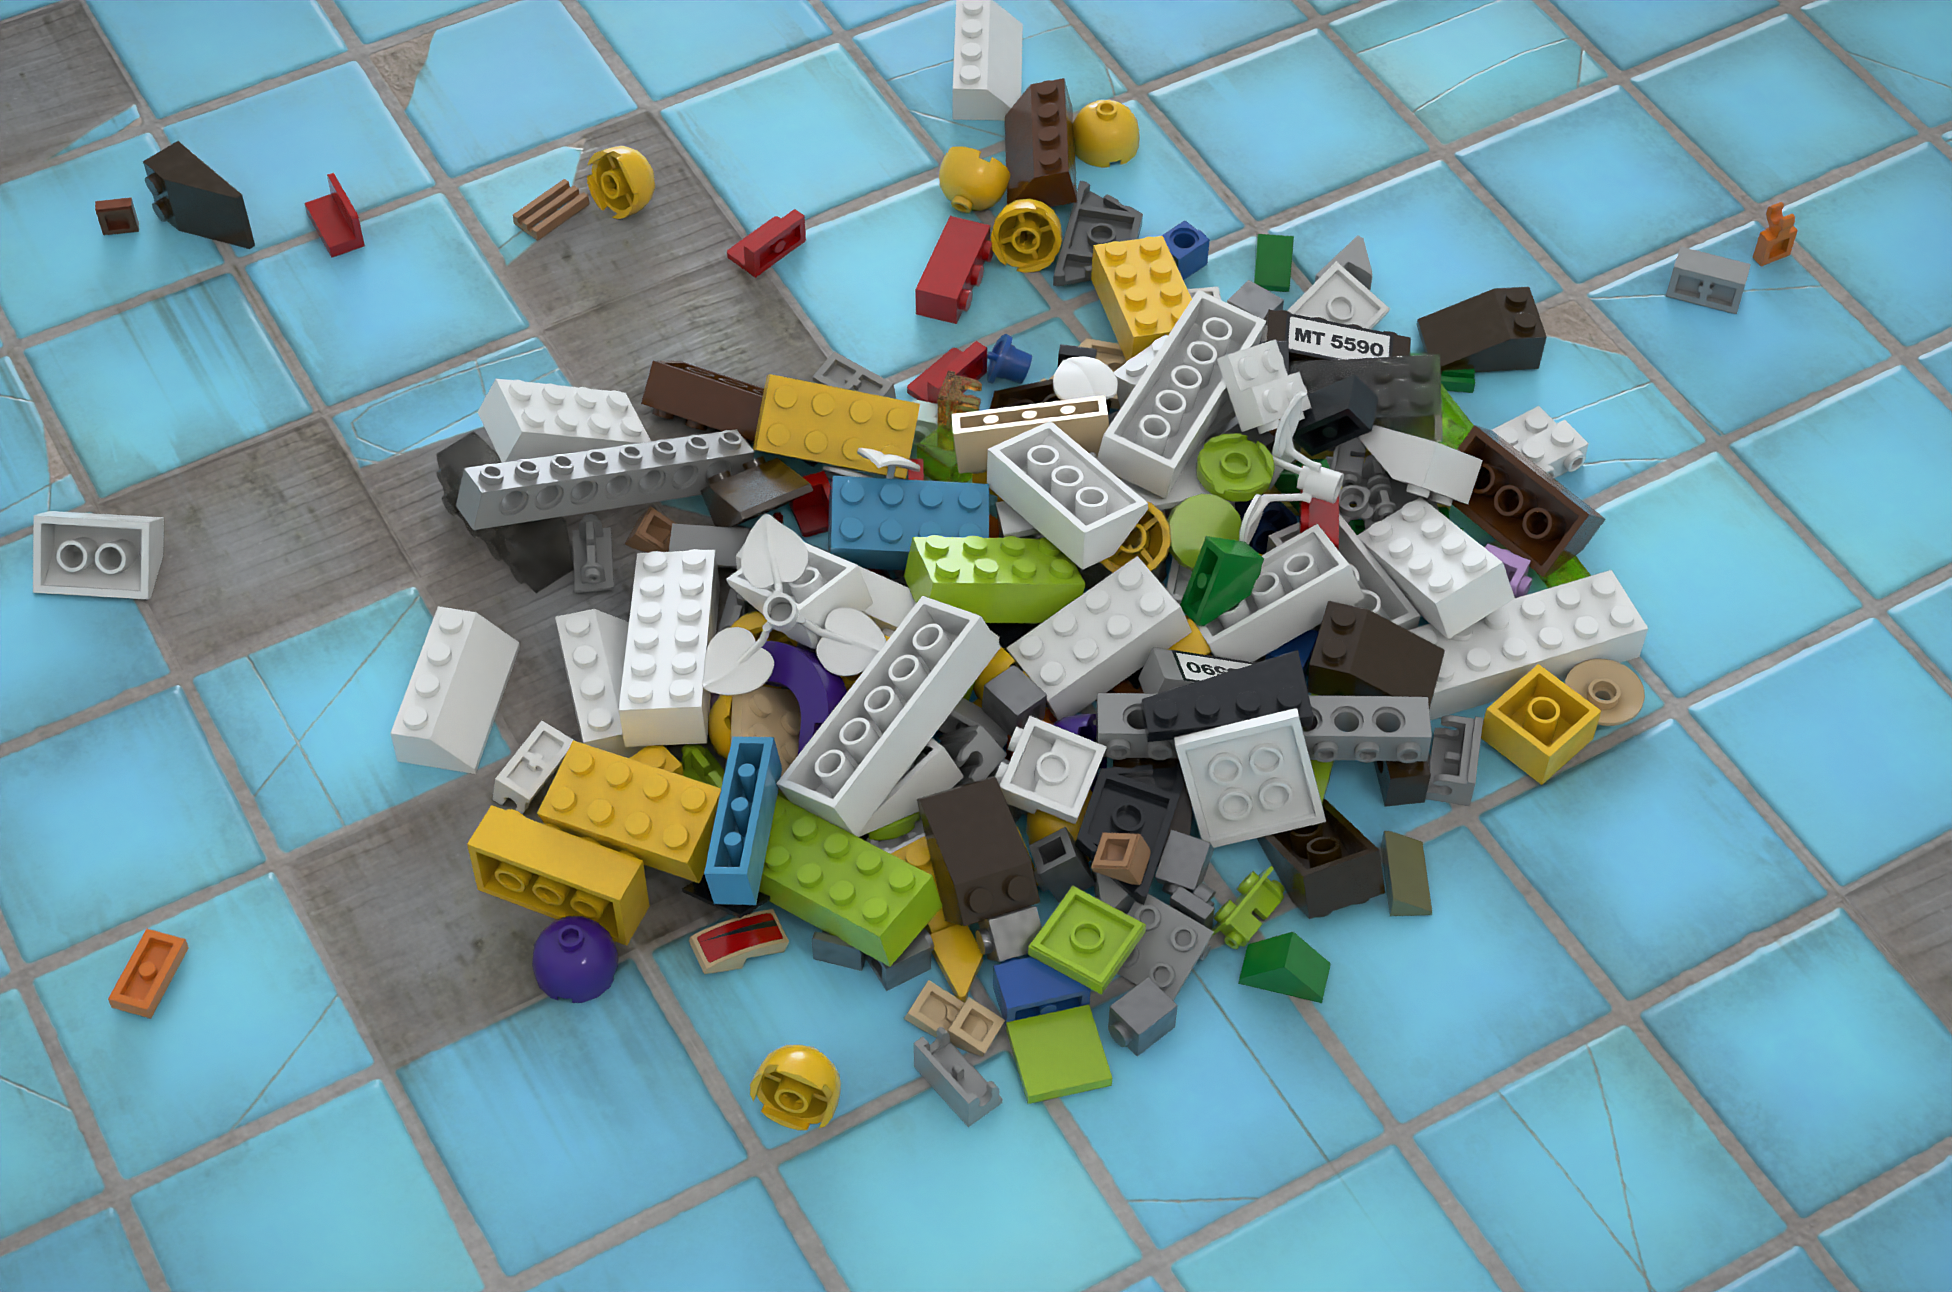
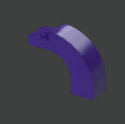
(811, 683)

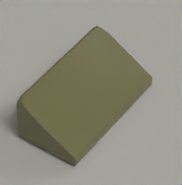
(1405, 875)

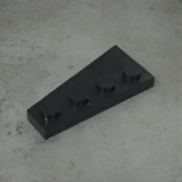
(1229, 699)

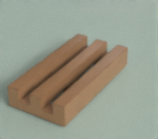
(546, 207)

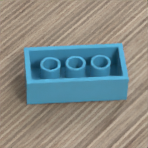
(879, 516)

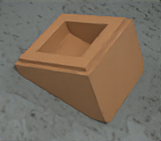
(651, 532)
(1122, 857)

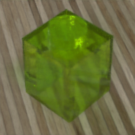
(940, 457)

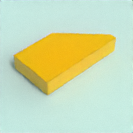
(957, 958)

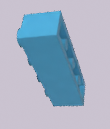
(743, 821)

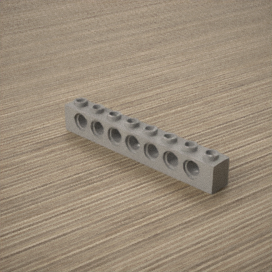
(597, 478)
(1374, 727)

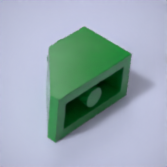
(1220, 578)

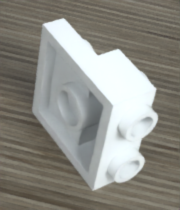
(1260, 386)
(1546, 443)
(1049, 770)

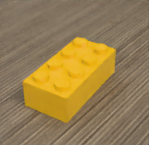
(1139, 290)
(832, 423)
(634, 809)
(558, 872)

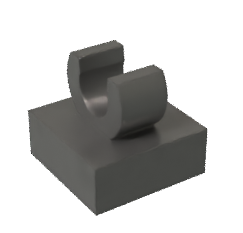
(1196, 905)

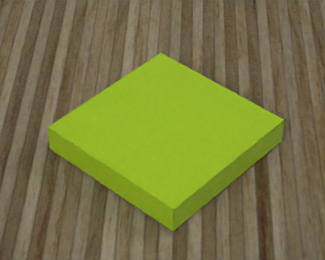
(1087, 939)
(1058, 1054)

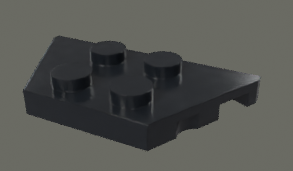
(1132, 803)

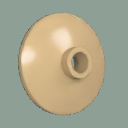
(1610, 681)

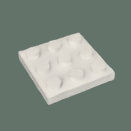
(1250, 778)

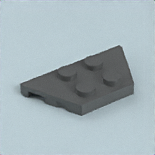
(1091, 223)

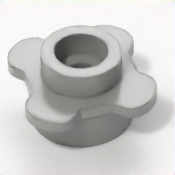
(1355, 495)

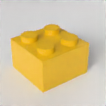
(1540, 724)

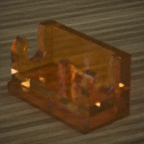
(953, 401)

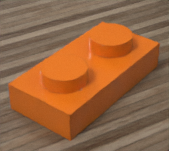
(148, 973)

